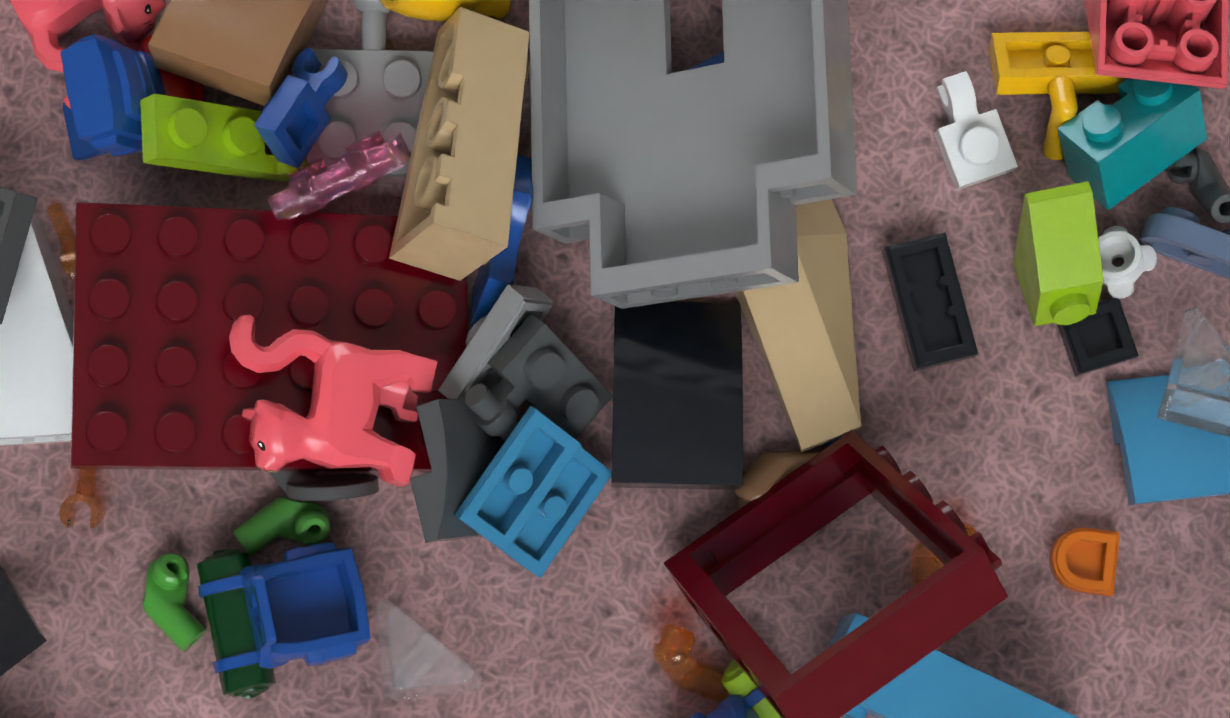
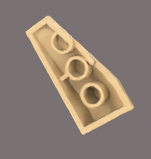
(809, 332)

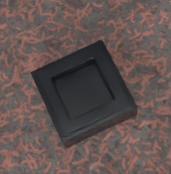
(1099, 339)

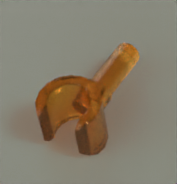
(66, 237)
(84, 492)

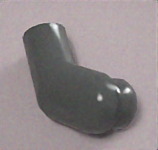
(1204, 183)

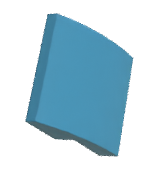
(1160, 456)
(534, 492)

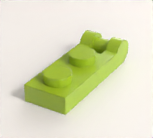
(206, 138)

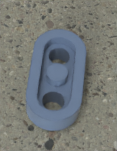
(1182, 238)

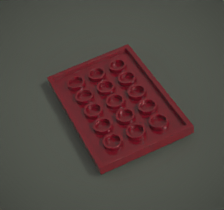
(159, 311)

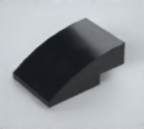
(678, 396)

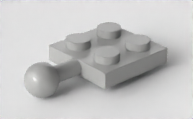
(380, 91)

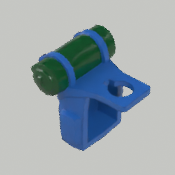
(281, 612)

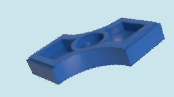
(501, 268)

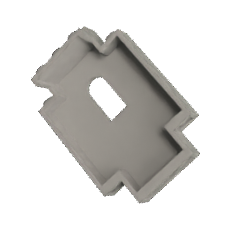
(691, 170)

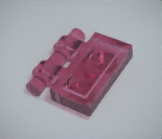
(360, 167)

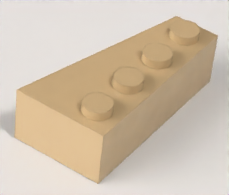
(464, 148)

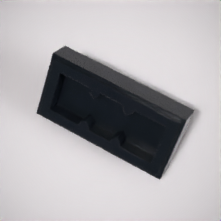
(929, 302)

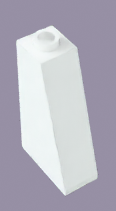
(36, 350)

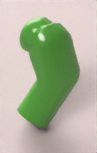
(287, 519)
(166, 600)

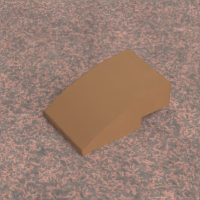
(234, 43)

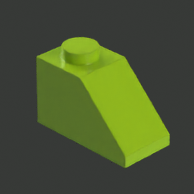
(1059, 255)

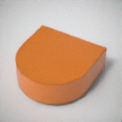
(1086, 560)

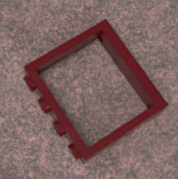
(881, 645)

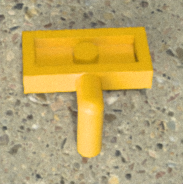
(1050, 65)

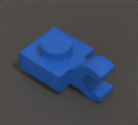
(297, 111)

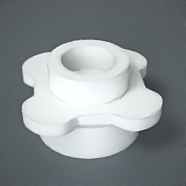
(1137, 259)

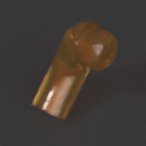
(685, 671)

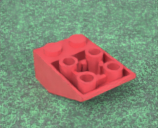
(1161, 40)

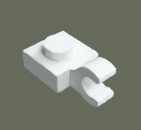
(973, 143)

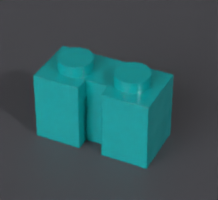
(1132, 139)

